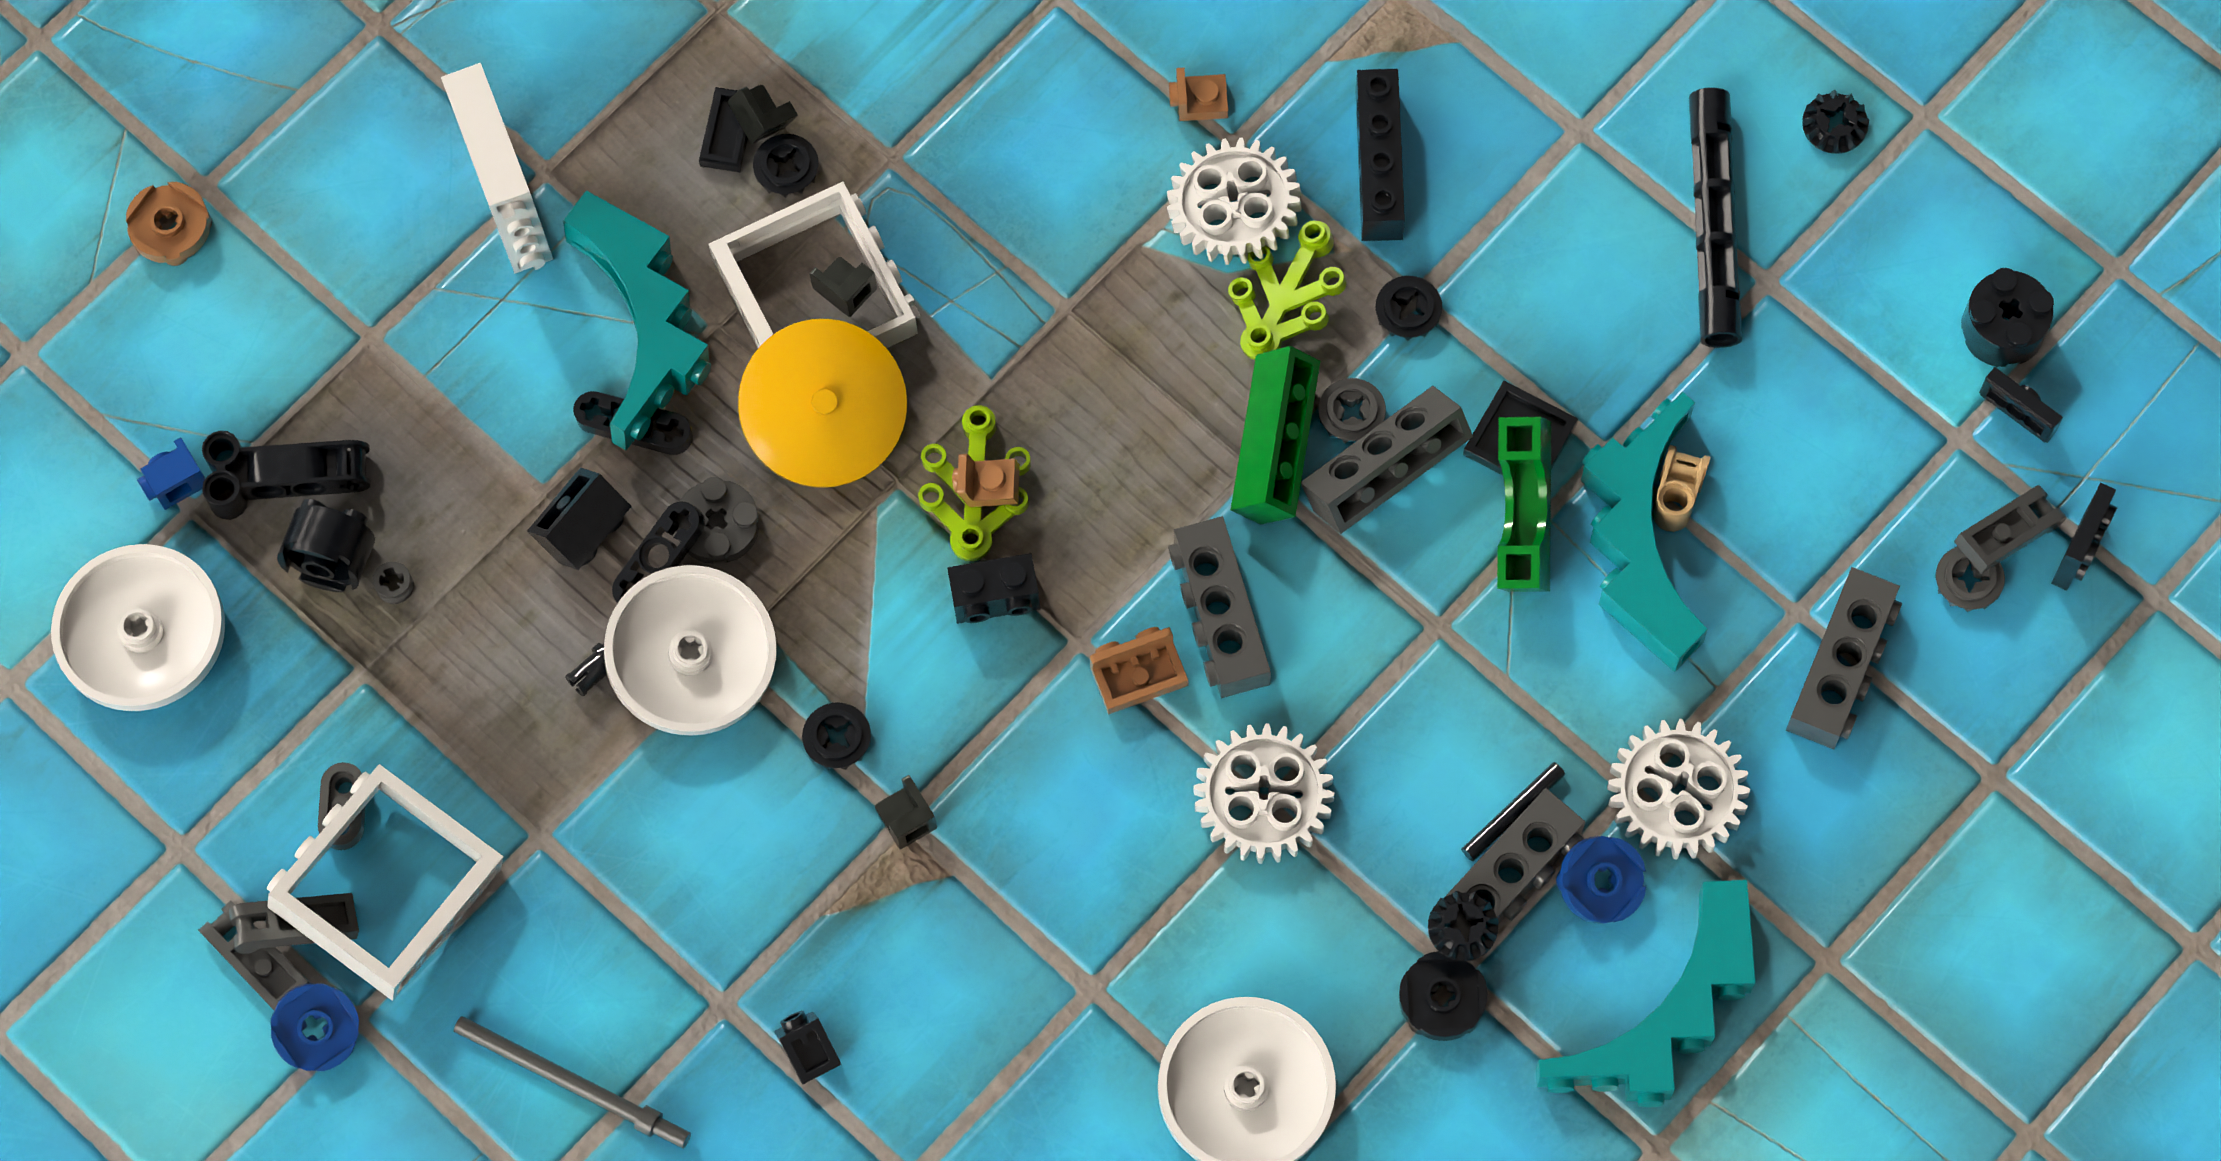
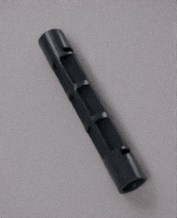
(1715, 218)

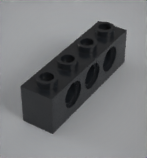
(1379, 155)

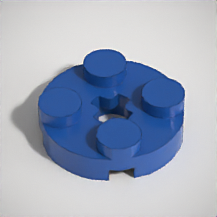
(1626, 879)
(309, 1052)

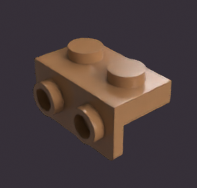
(1137, 669)

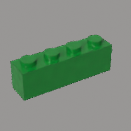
(1275, 435)

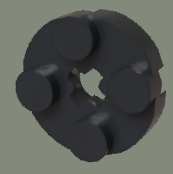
(1425, 1015)

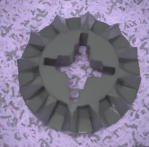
(1349, 393)
(1984, 593)

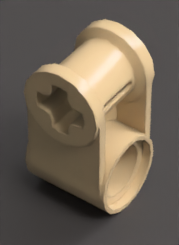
(1679, 482)

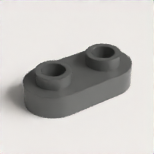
(329, 797)

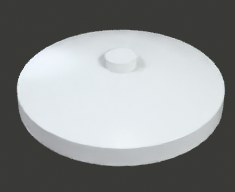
(138, 627)
(690, 650)
(1246, 1083)

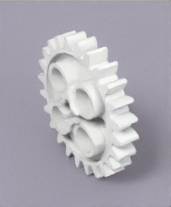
(1229, 170)
(1699, 758)
(1262, 831)

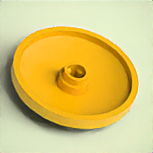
(822, 403)

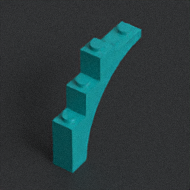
(635, 261)
(1641, 592)
(1685, 1019)

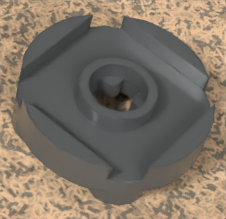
(741, 517)

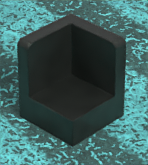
(759, 114)
(844, 285)
(906, 814)

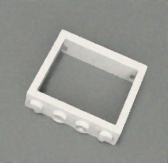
(497, 168)
(793, 220)
(392, 979)

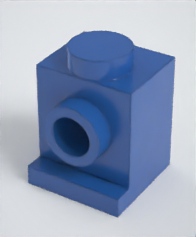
(171, 476)

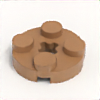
(174, 244)

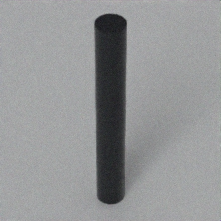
(1511, 812)

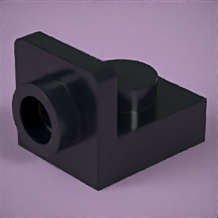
(807, 1046)

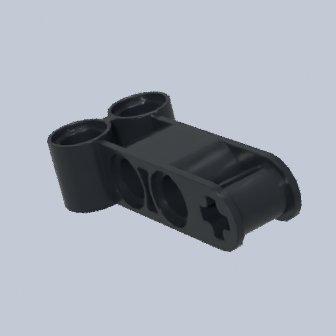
(280, 471)

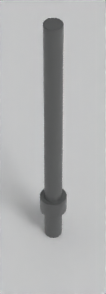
(645, 1119)

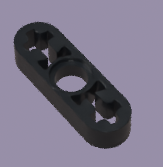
(665, 421)
(676, 553)

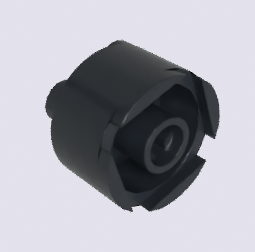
(2009, 296)
(327, 546)

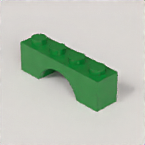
(1526, 471)

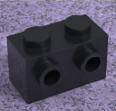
(579, 519)
(994, 588)

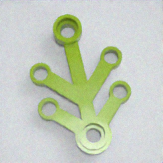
(1286, 295)
(972, 515)

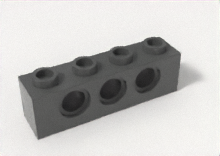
(1387, 459)
(1211, 544)
(1860, 596)
(1543, 818)

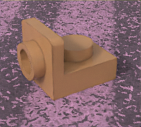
(1199, 96)
(986, 481)

